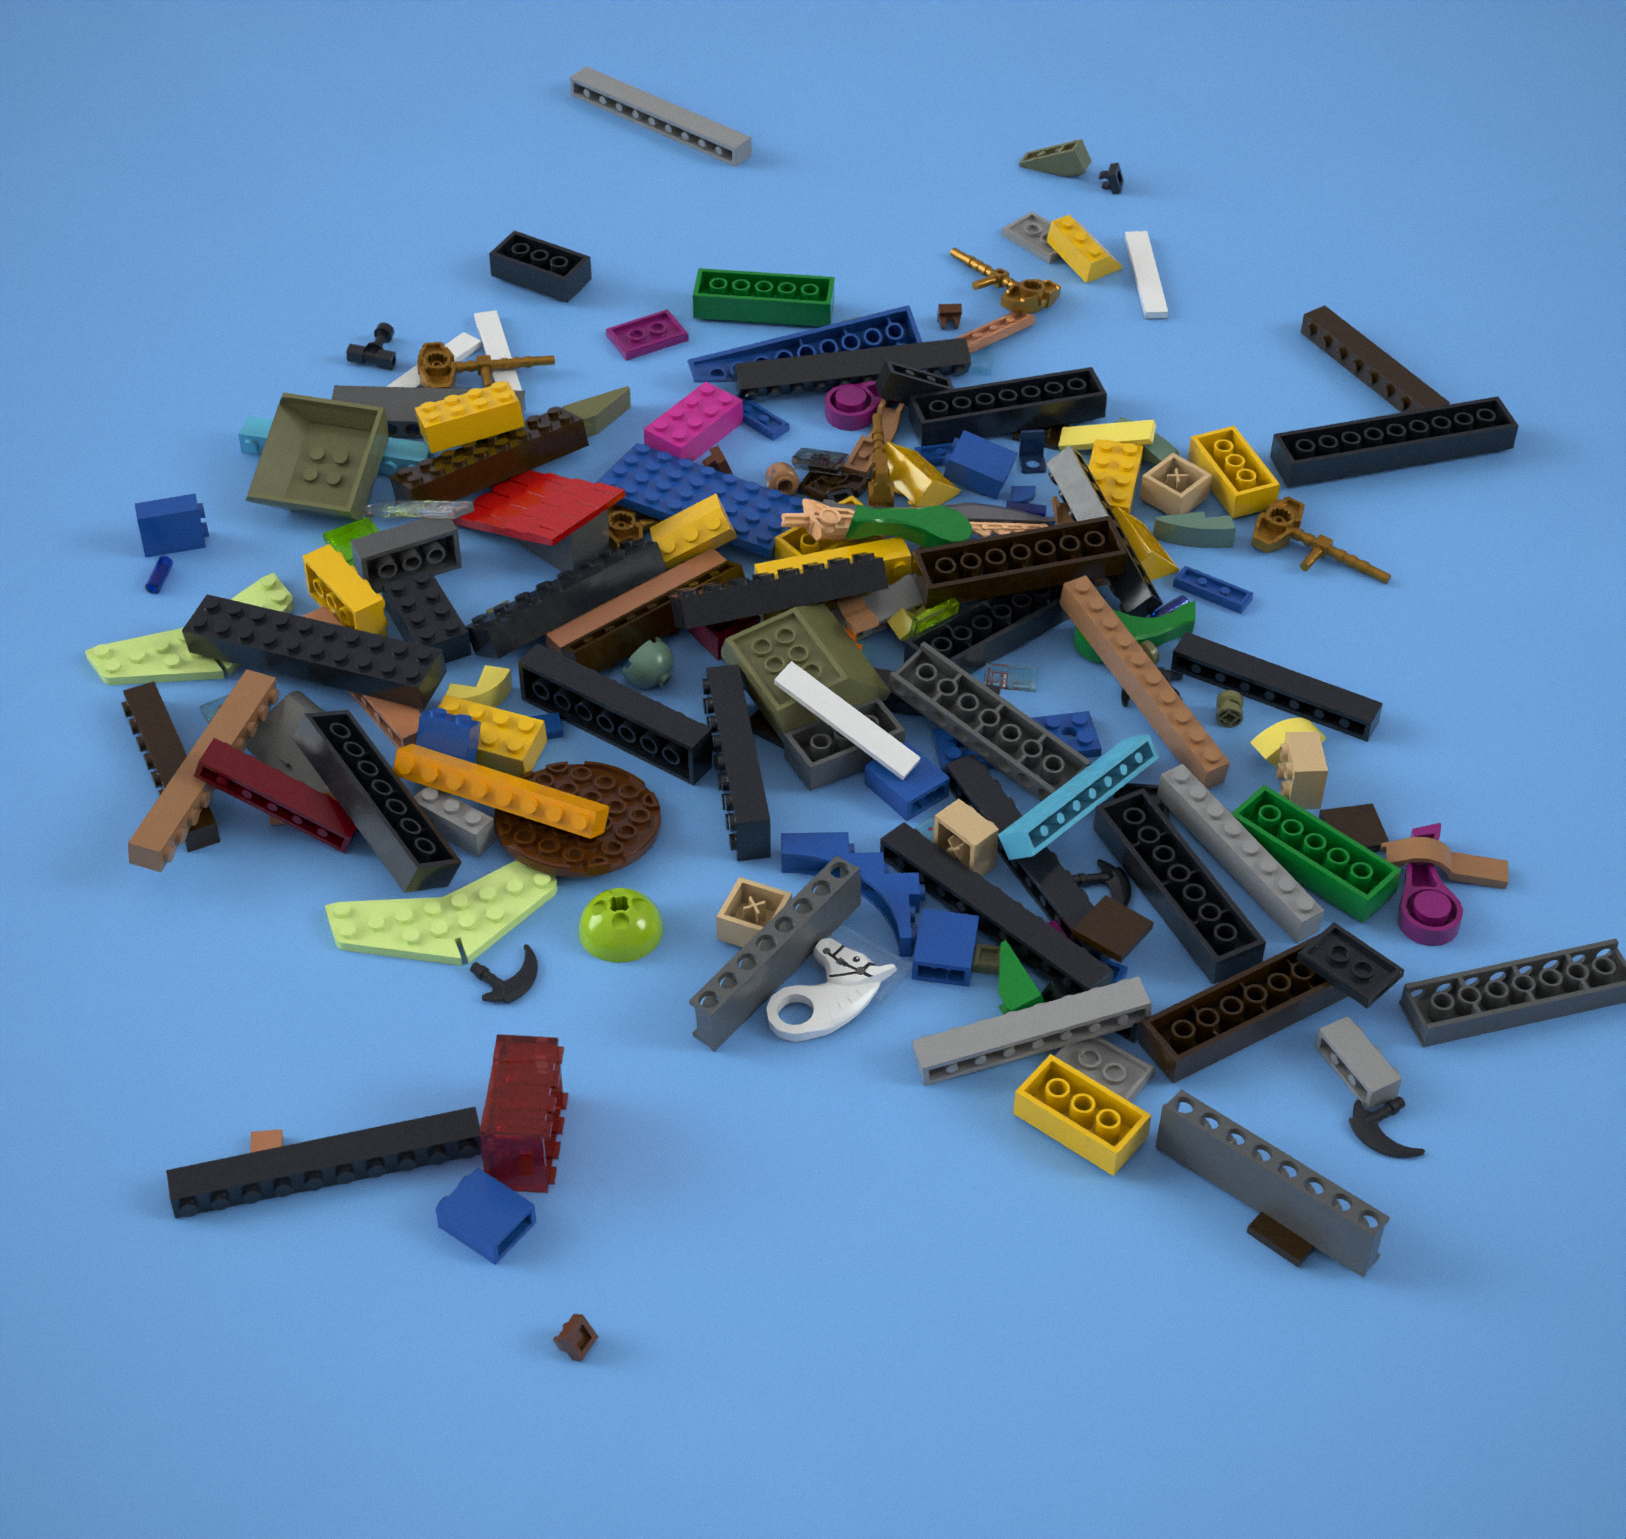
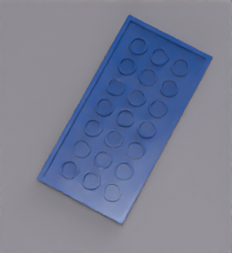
(667, 485)

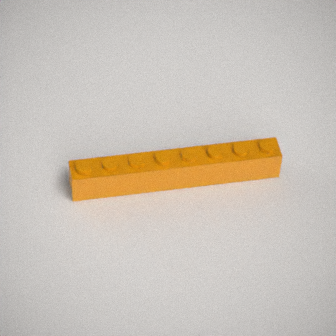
(501, 790)

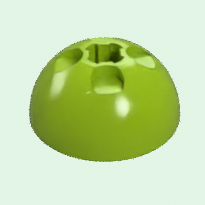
(620, 925)

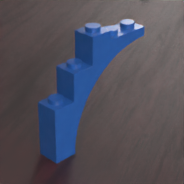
(893, 894)

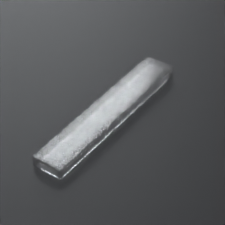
(418, 509)

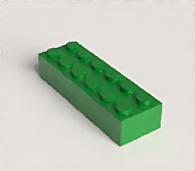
(763, 297)
(1319, 854)

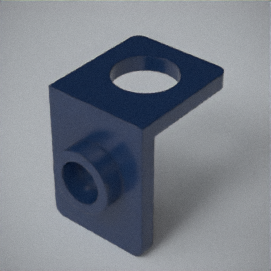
(1032, 449)

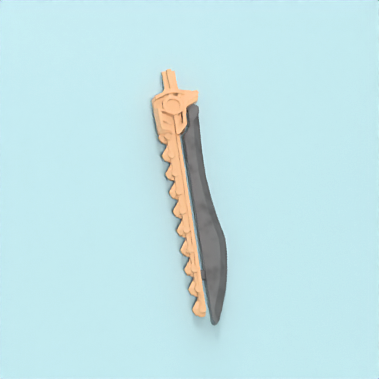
(831, 519)

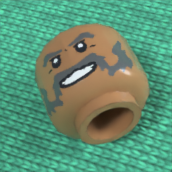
(782, 478)

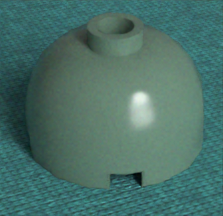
(650, 665)

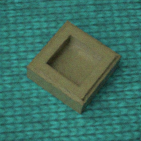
(986, 959)

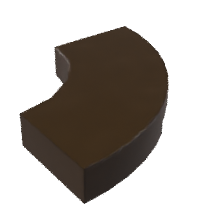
(820, 487)

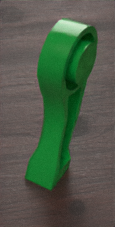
(923, 526)
(1155, 629)

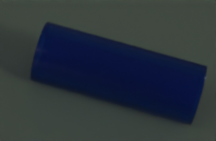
(1027, 507)
(159, 575)
(1169, 607)

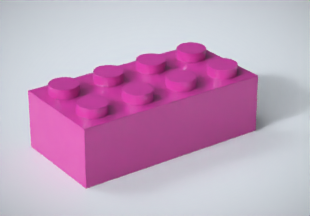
(695, 422)

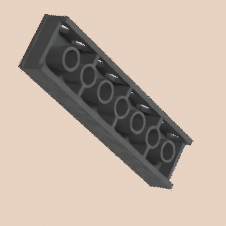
(401, 403)
(986, 722)
(779, 953)
(1516, 997)
(1267, 1184)

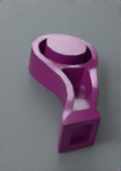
(853, 405)
(1427, 907)

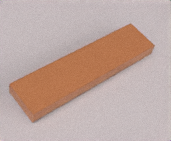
(997, 330)

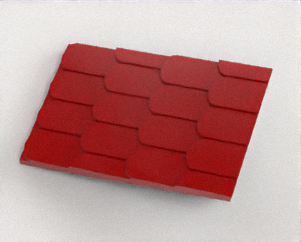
(548, 515)

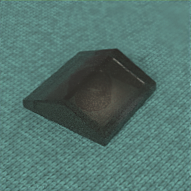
(820, 461)

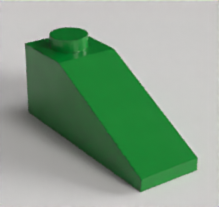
(1015, 984)

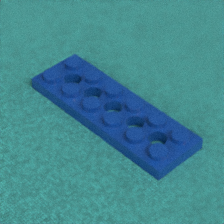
(1075, 724)

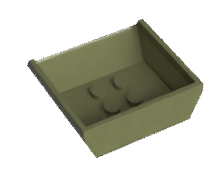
(321, 457)
(817, 645)

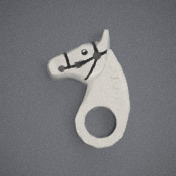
(848, 990)

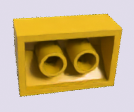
(1081, 249)
(917, 477)
(693, 531)
(1147, 548)

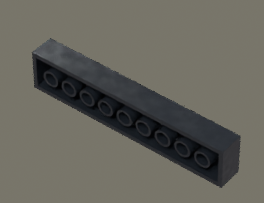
(1393, 441)
(315, 651)

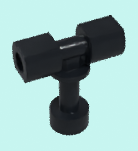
(373, 350)

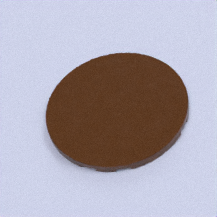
(629, 829)

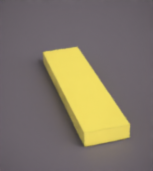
(1126, 432)

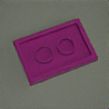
(647, 334)

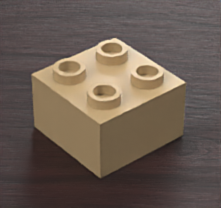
(1175, 485)
(1302, 769)
(967, 836)
(748, 911)

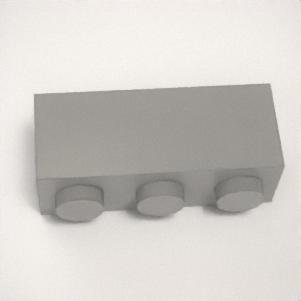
(458, 821)
(1358, 1063)

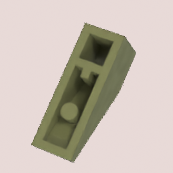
(1060, 159)
(601, 409)

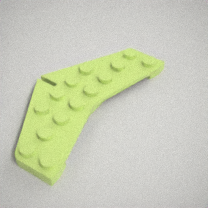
(166, 654)
(435, 926)

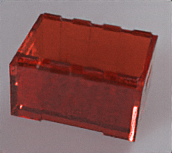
(524, 1112)

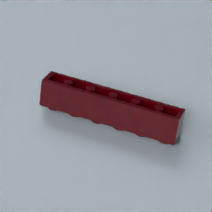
(276, 794)

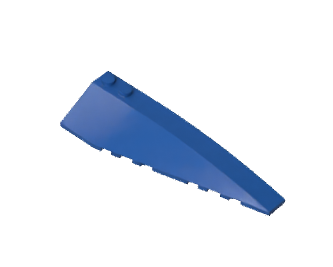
(870, 331)

